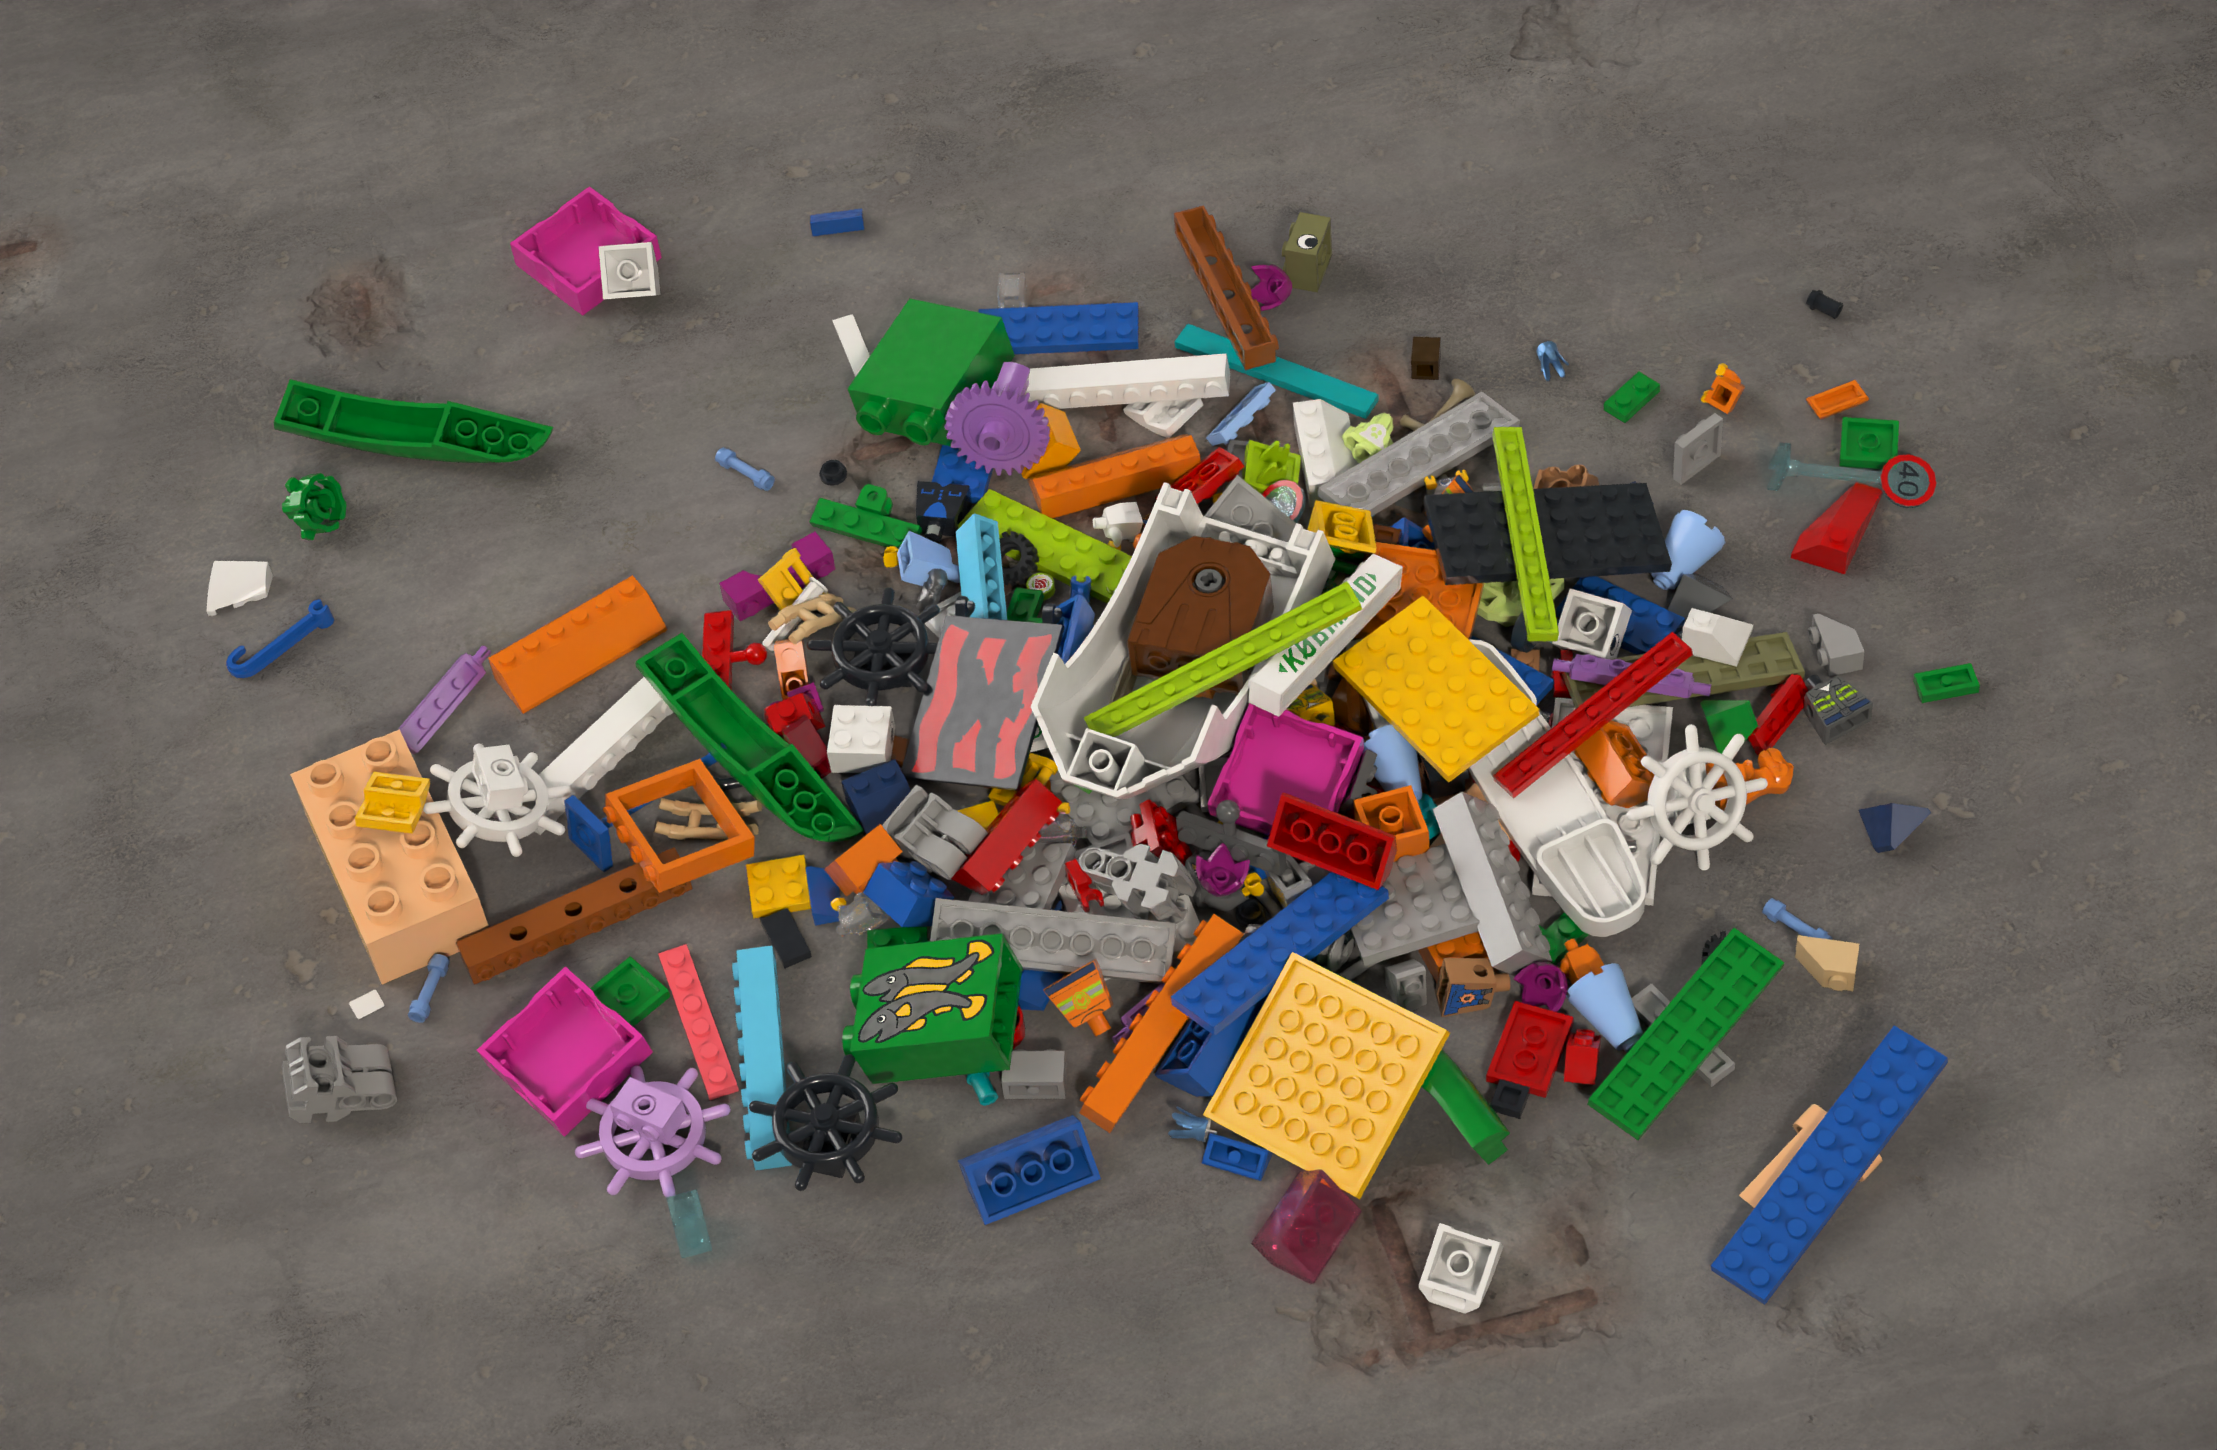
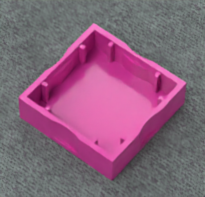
(565, 248)
(1286, 757)
(564, 1051)

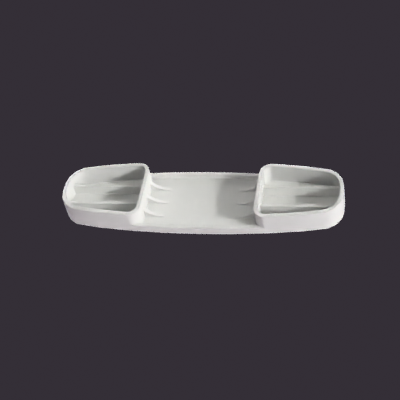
(1564, 830)

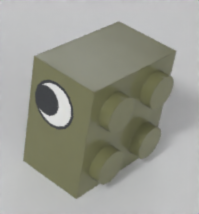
(1308, 251)

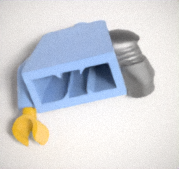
(925, 565)

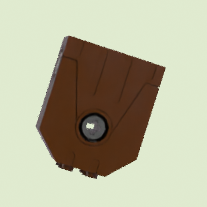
(1197, 602)

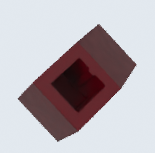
(809, 744)

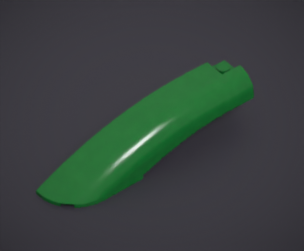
(407, 428)
(754, 753)
(1465, 1106)

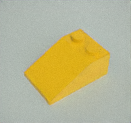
(1344, 527)

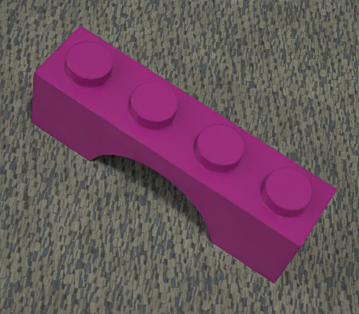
(747, 596)

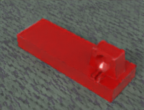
(1779, 713)

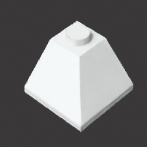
(629, 270)
(1716, 636)

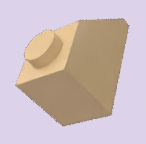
(1829, 961)

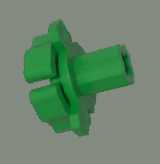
(310, 504)

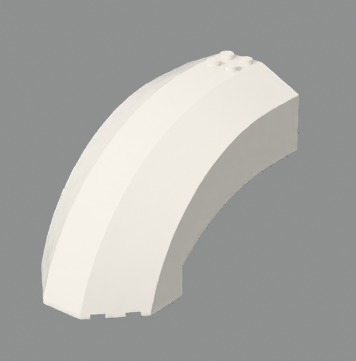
(1194, 729)

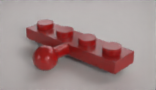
(718, 646)

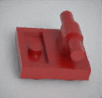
(1158, 831)

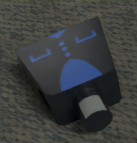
(941, 508)

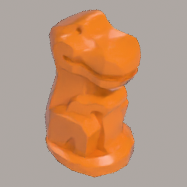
(1772, 768)

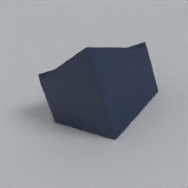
(1891, 824)

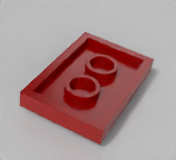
(1209, 474)
(1530, 1048)

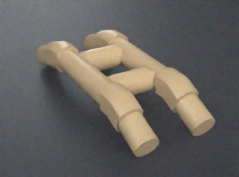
(812, 623)
(694, 811)

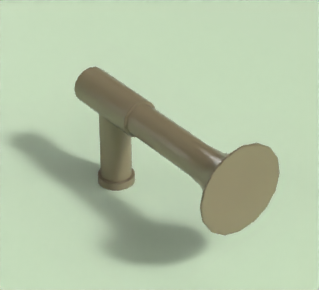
(1461, 391)

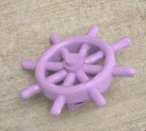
(654, 1114)

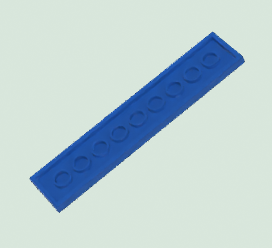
(1829, 1165)

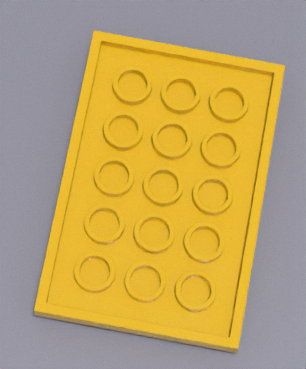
(1436, 688)

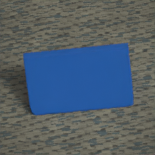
(837, 222)
(822, 892)
(1031, 989)
(1236, 1156)

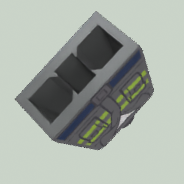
(1835, 707)

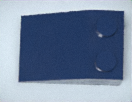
(875, 794)

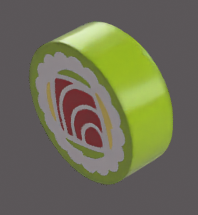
(1042, 582)

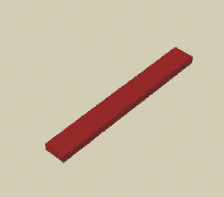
(1592, 715)

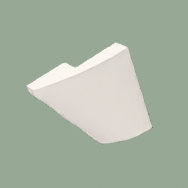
(237, 583)

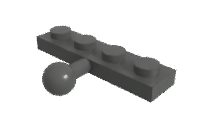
(1241, 845)

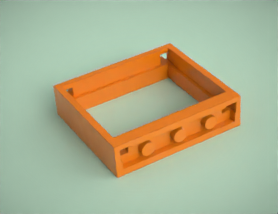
(692, 866)

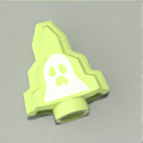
(1369, 437)

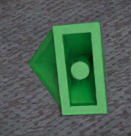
(1727, 719)

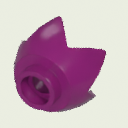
(1273, 286)
(1220, 873)
(1537, 990)

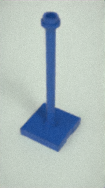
(593, 834)

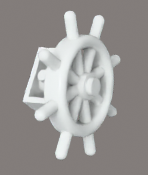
(499, 790)
(1685, 796)

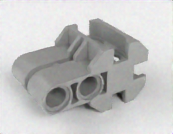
(933, 832)
(1141, 880)
(336, 1078)

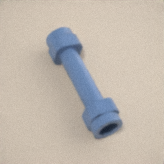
(761, 479)
(1777, 911)
(437, 968)

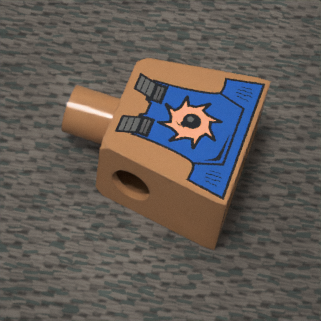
(1468, 985)

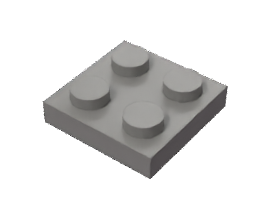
(1697, 448)

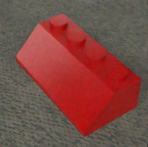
(1007, 837)
(1332, 841)

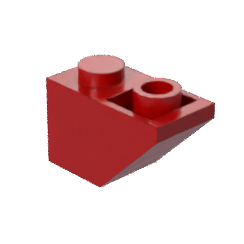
(1582, 1057)

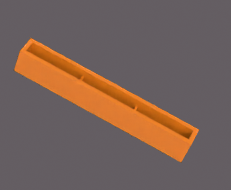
(1154, 1030)

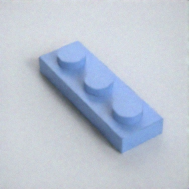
(1241, 414)

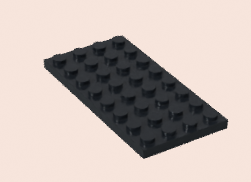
(1581, 528)

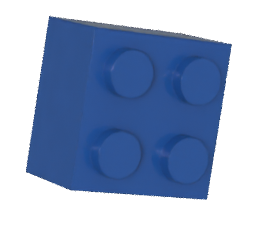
(906, 892)

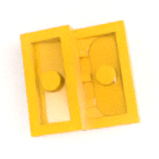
(392, 802)

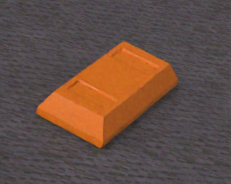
(1837, 399)

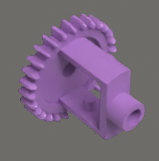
(998, 423)

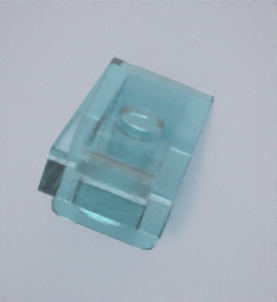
(689, 1223)

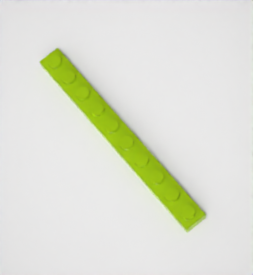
(1525, 534)
(1225, 662)

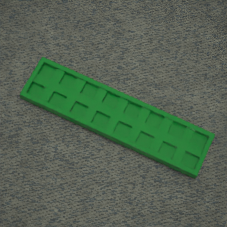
(1685, 1034)

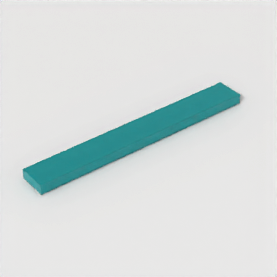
(1283, 373)

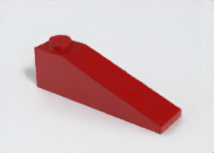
(1838, 531)

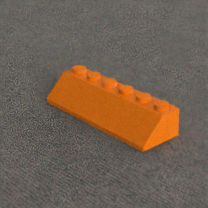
(1114, 476)
(577, 644)

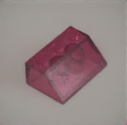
(1307, 1226)

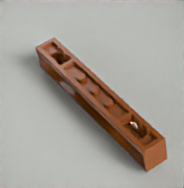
(1199, 240)
(563, 920)

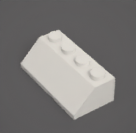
(1320, 443)

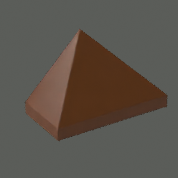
(1350, 708)

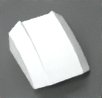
(1459, 1269)

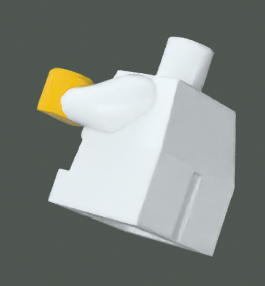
(1120, 523)

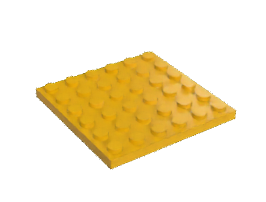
(1326, 1074)

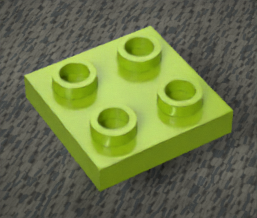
(1269, 464)

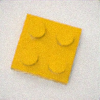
(778, 886)

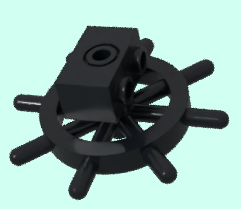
(880, 659)
(834, 1131)

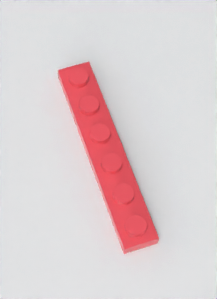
(698, 1022)

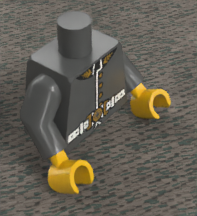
(1226, 903)

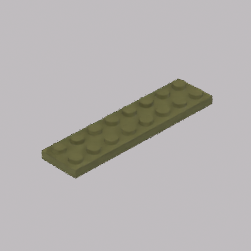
(1763, 663)

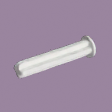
(812, 591)

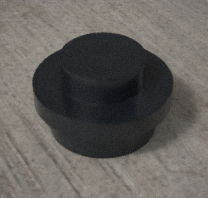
(833, 472)
(1250, 913)

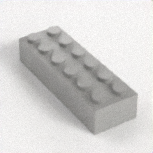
(1492, 883)

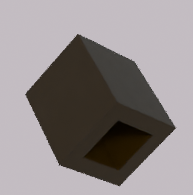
(1426, 358)

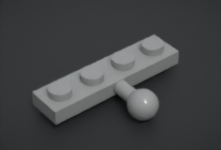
(1650, 1004)

